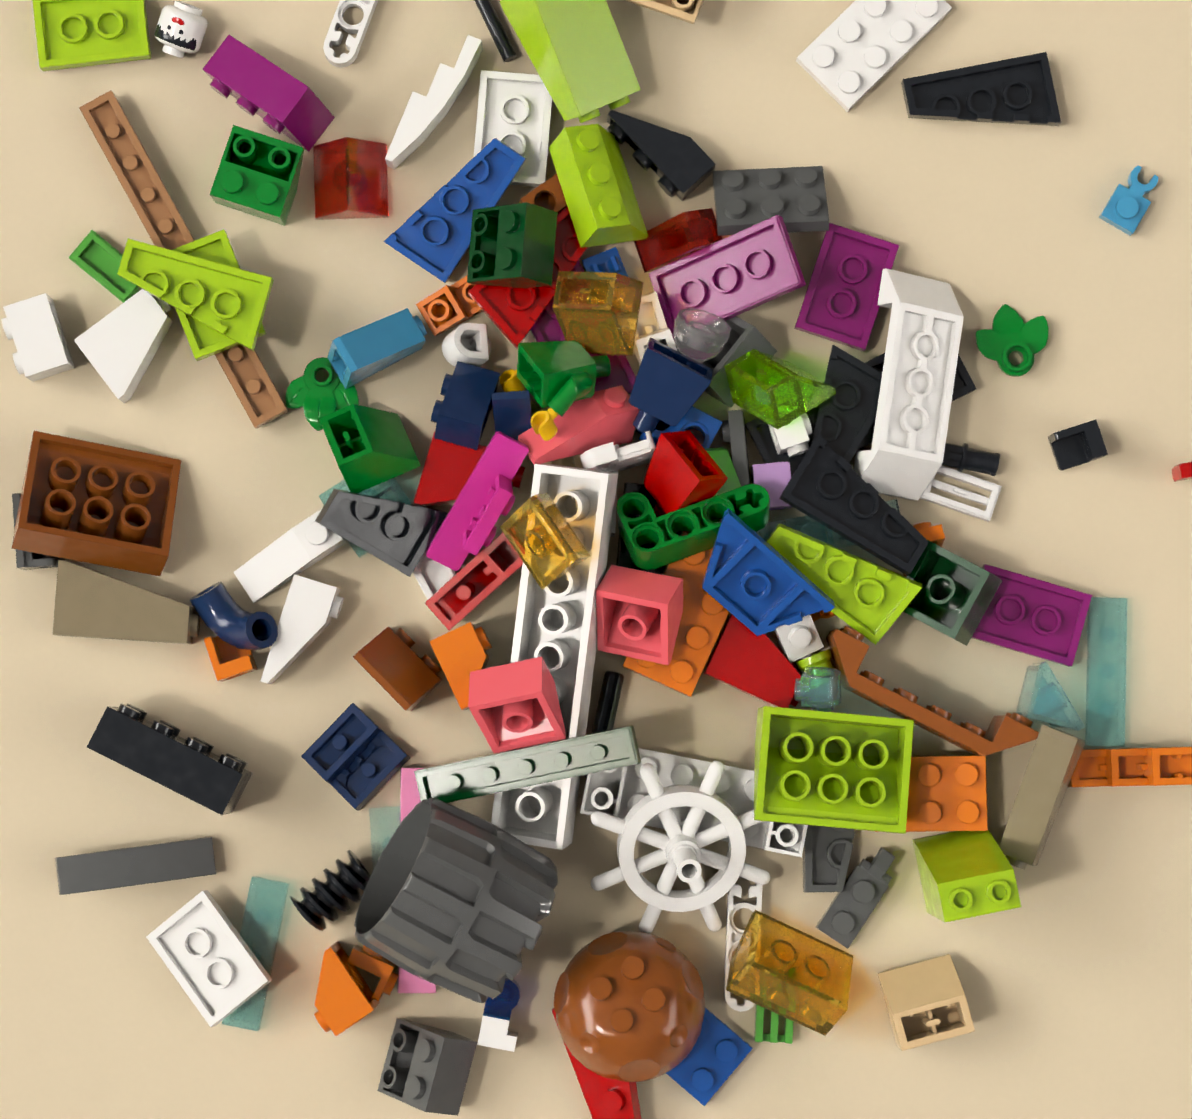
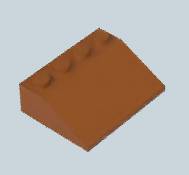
(97, 504)

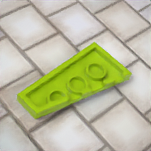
(206, 290)

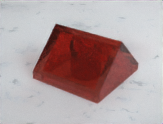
(350, 179)

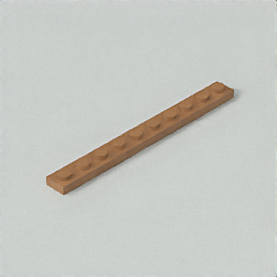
(169, 231)

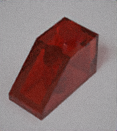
(677, 238)

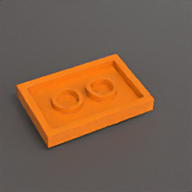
(947, 794)

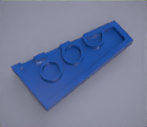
(441, 229)

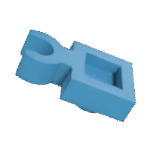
(1127, 205)

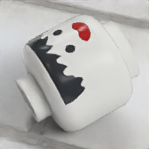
(181, 29)

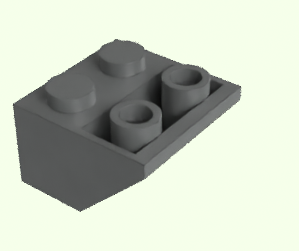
(427, 1067)

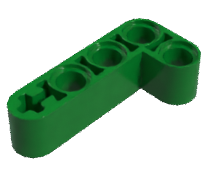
(748, 502)

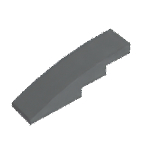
(135, 866)

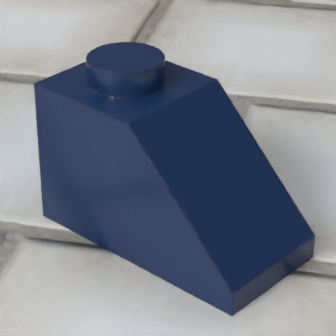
(512, 412)

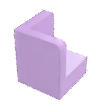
(774, 479)

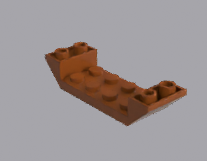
(1002, 733)

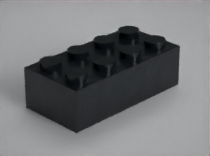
(169, 759)

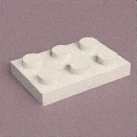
(518, 113)
(209, 958)

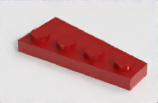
(519, 308)

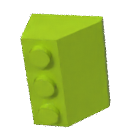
(596, 186)

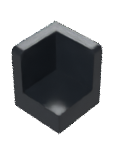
(1077, 445)

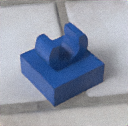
(606, 261)

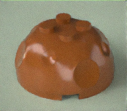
(630, 1006)

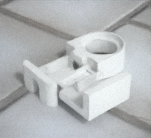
(612, 458)

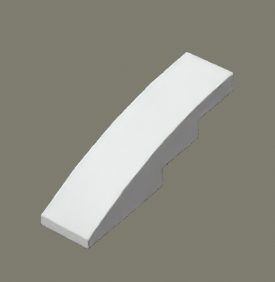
(426, 112)

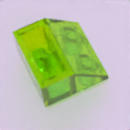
(774, 388)

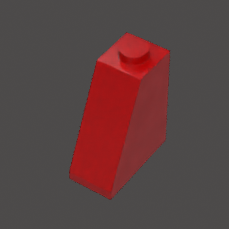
(447, 472)
(753, 665)

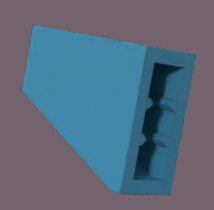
(376, 346)

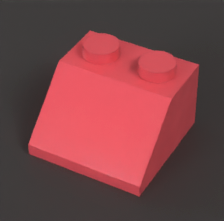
(638, 614)
(516, 705)

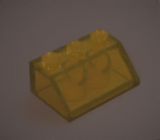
(791, 973)

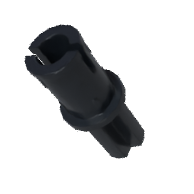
(971, 459)

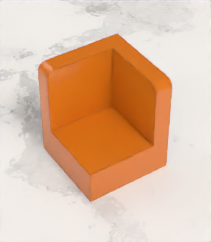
(228, 660)

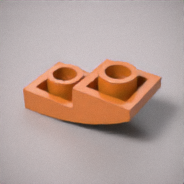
(448, 307)

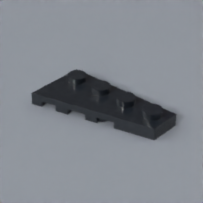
(992, 92)
(843, 502)

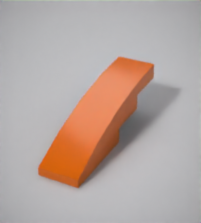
(1133, 767)

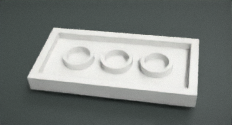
(868, 44)

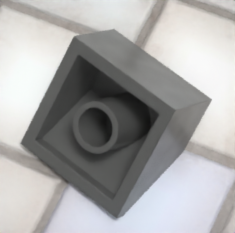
(741, 340)

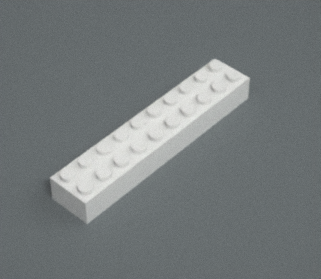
(563, 630)

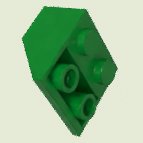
(258, 175)
(368, 445)

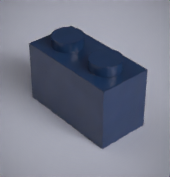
(465, 405)

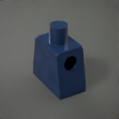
(666, 386)

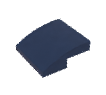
(355, 756)

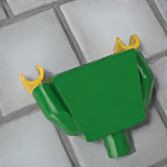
(556, 377)

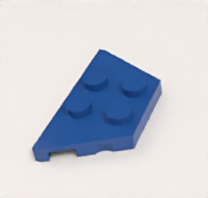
(758, 581)

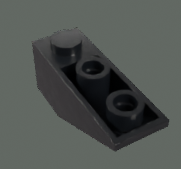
(668, 153)

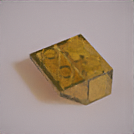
(598, 310)

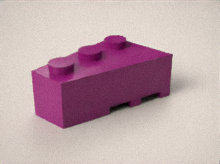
(269, 92)

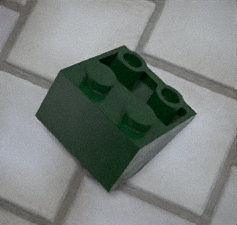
(512, 246)

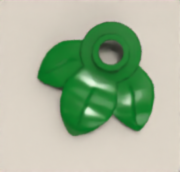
(1013, 335)
(319, 397)

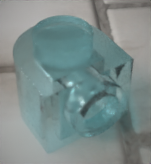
(819, 688)

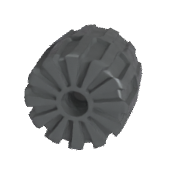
(456, 900)

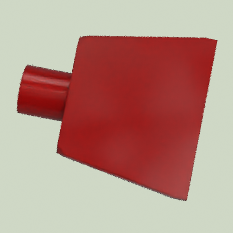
(681, 473)

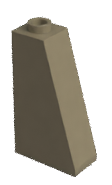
(109, 608)
(1040, 795)

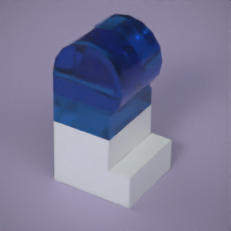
(497, 1017)

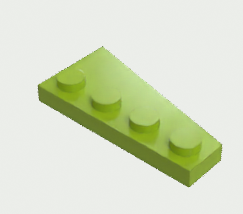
(862, 591)

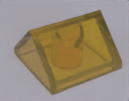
(544, 540)

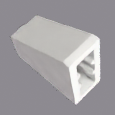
(126, 342)

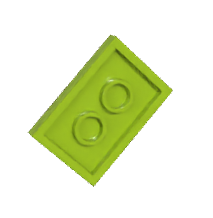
(90, 32)
(202, 338)

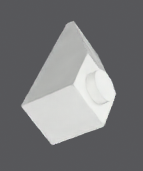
(287, 556)
(303, 619)

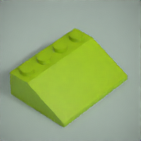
(832, 769)

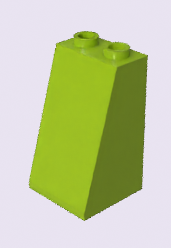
(575, 53)
(965, 875)

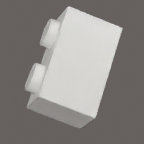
(37, 337)

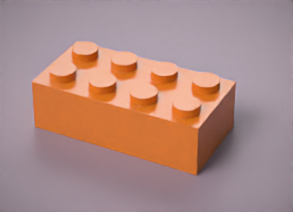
(697, 631)

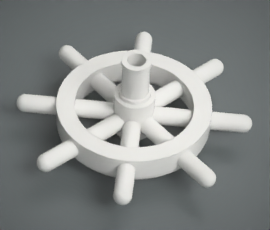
(679, 848)

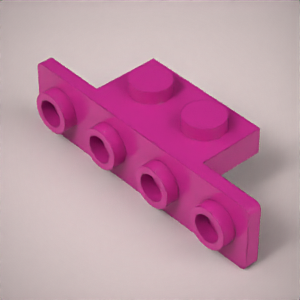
(479, 504)

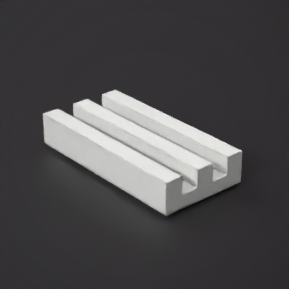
(960, 507)

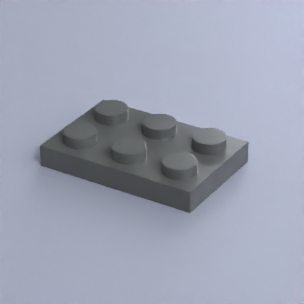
(758, 194)

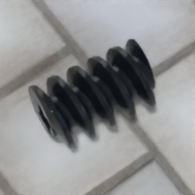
(333, 892)

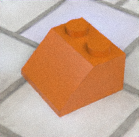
(459, 654)
(341, 992)

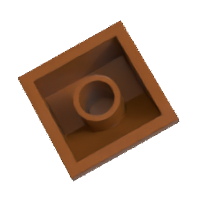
(399, 668)

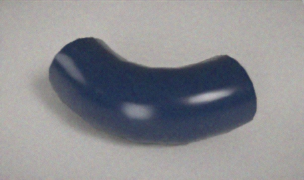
(233, 623)

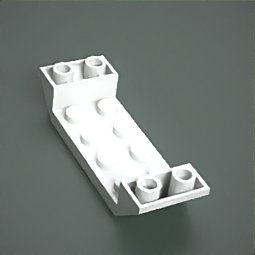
(913, 386)
(621, 788)

